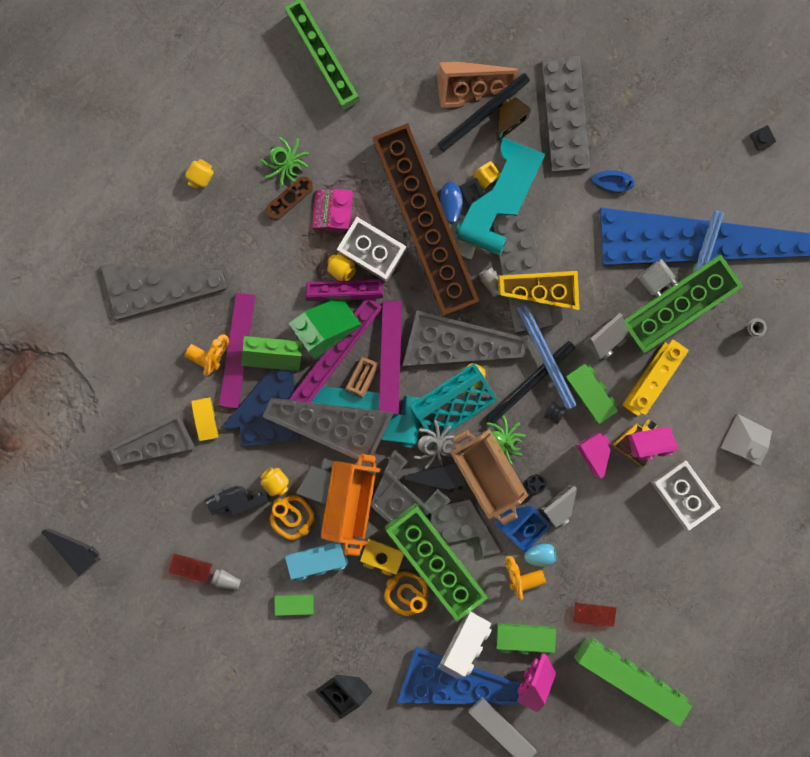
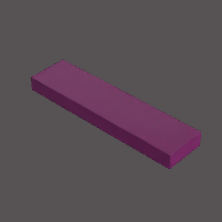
(344, 290)

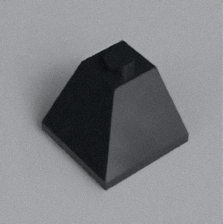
(344, 694)

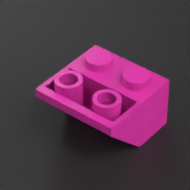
(651, 442)
(537, 683)

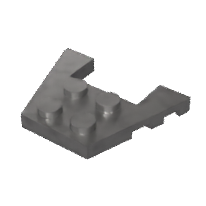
(394, 497)
(461, 522)

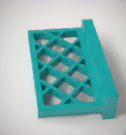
(447, 394)

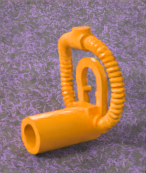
(208, 360)
(280, 509)
(523, 582)
(417, 604)

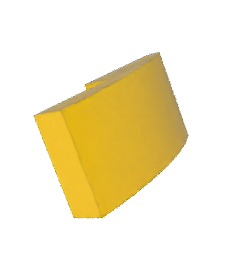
(204, 419)

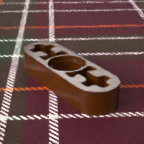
(304, 193)

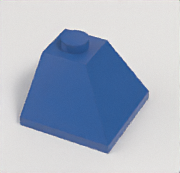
(526, 528)

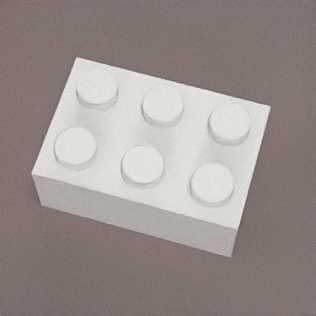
(371, 249)
(685, 494)
(465, 646)

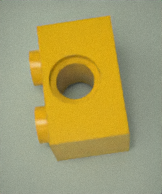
(394, 557)

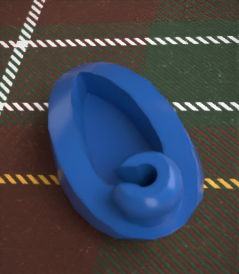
(613, 181)
(451, 201)

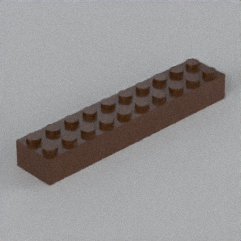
(425, 220)

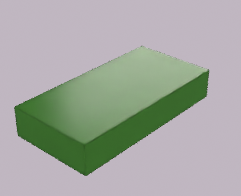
(294, 604)

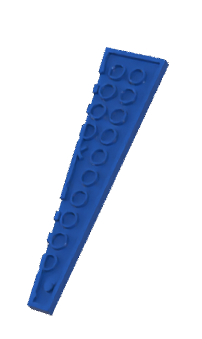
(647, 237)

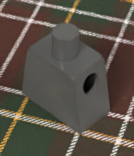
(317, 482)

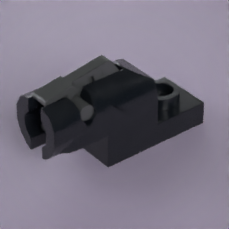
(233, 498)

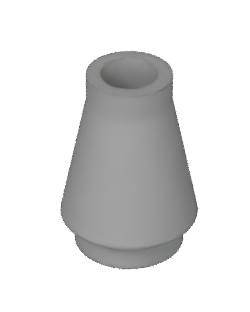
(490, 281)
(759, 325)
(223, 579)

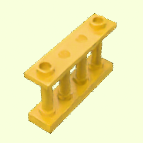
(655, 378)

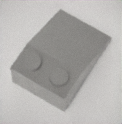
(607, 337)

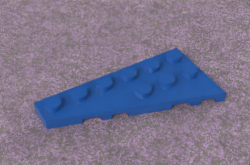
(431, 685)

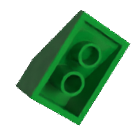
(324, 326)

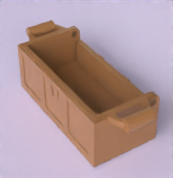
(489, 474)

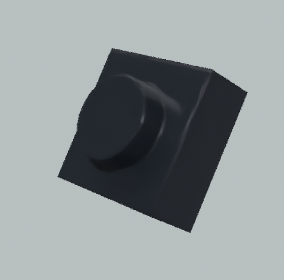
(762, 138)

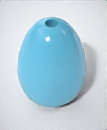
(541, 555)

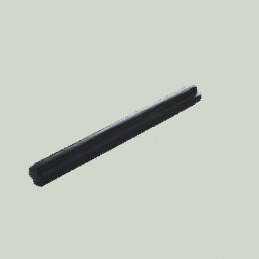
(483, 112)
(528, 384)

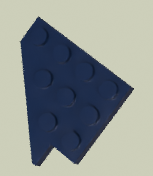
(249, 416)

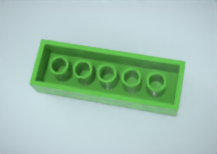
(682, 303)
(436, 562)
(635, 683)

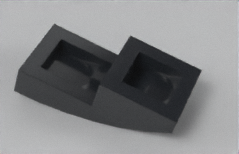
(471, 191)

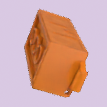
(349, 503)

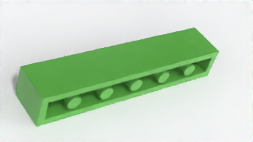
(322, 54)

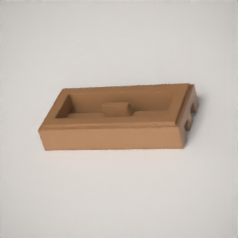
(368, 381)

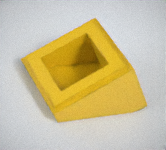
(486, 175)

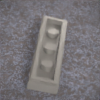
(501, 729)

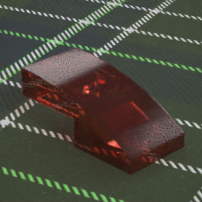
(190, 567)
(594, 614)

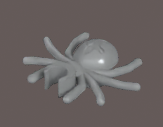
(434, 445)

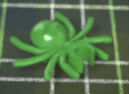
(285, 161)
(504, 439)

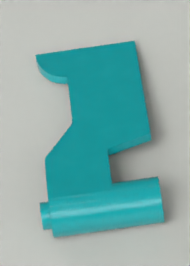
(504, 199)
(401, 427)

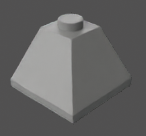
(747, 440)
(560, 507)

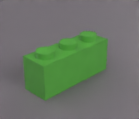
(271, 353)
(591, 393)
(525, 638)

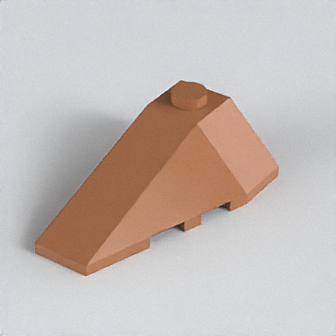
(469, 81)

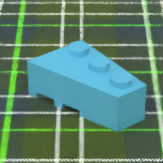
(316, 561)

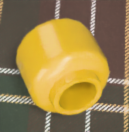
(199, 173)
(341, 267)
(274, 481)

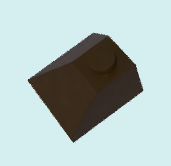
(511, 116)

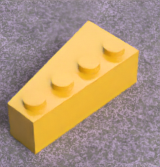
(547, 288)

